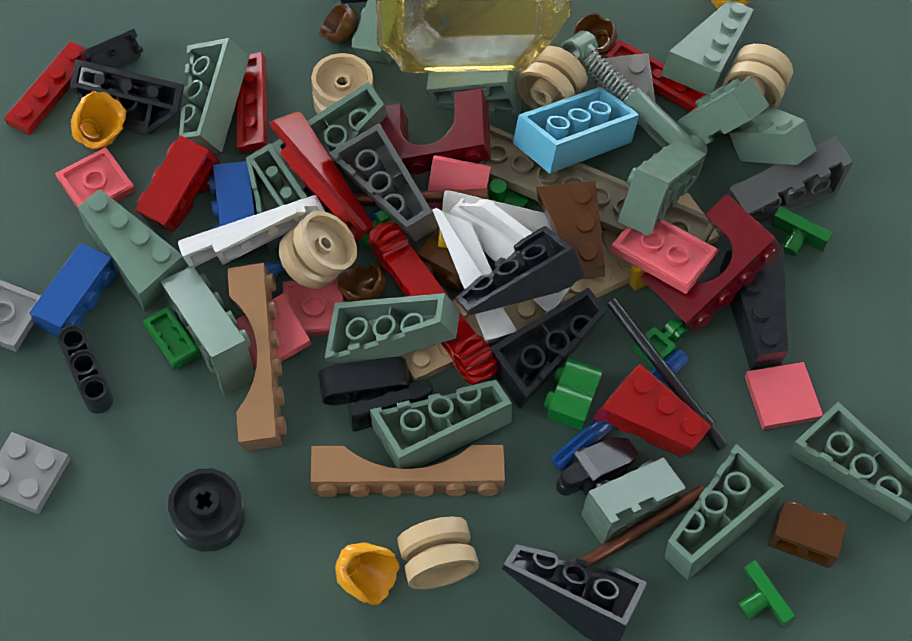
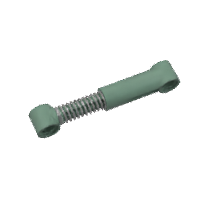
(651, 115)

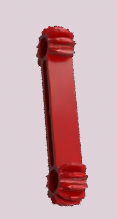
(398, 258)

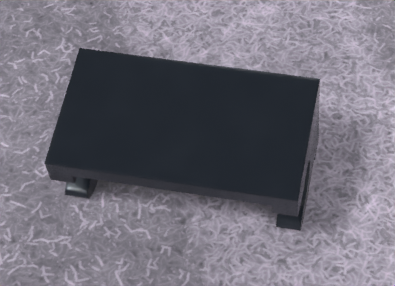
(114, 50)

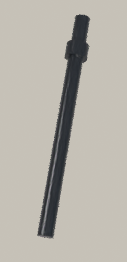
(664, 370)

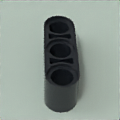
(362, 380)
(88, 381)

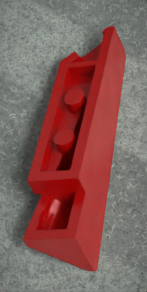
(318, 172)

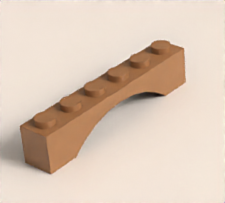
(260, 415)
(342, 472)

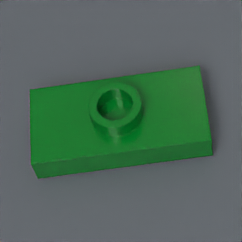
(171, 338)

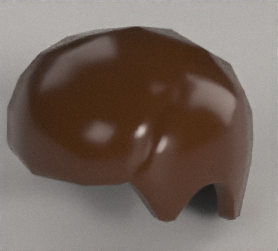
(339, 24)
(602, 30)
(362, 283)

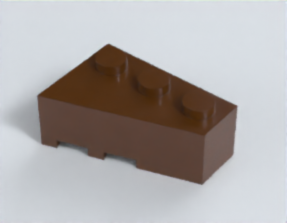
(576, 219)

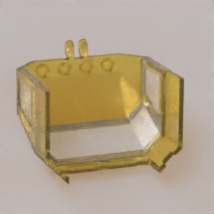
(468, 33)

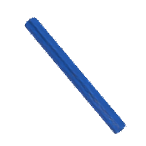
(598, 429)

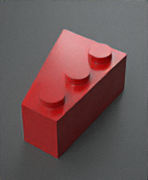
(177, 184)
(653, 413)

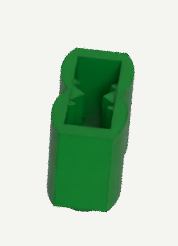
(573, 393)

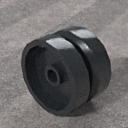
(206, 509)

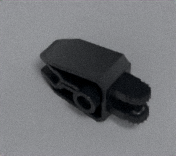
(597, 465)

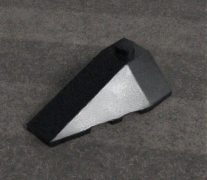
(536, 269)
(586, 597)

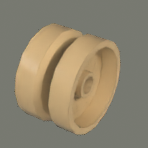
(766, 66)
(337, 77)
(551, 78)
(317, 250)
(437, 552)

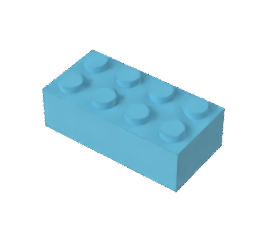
(575, 129)

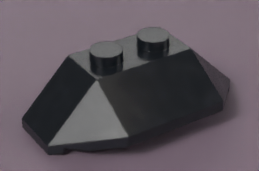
(146, 99)

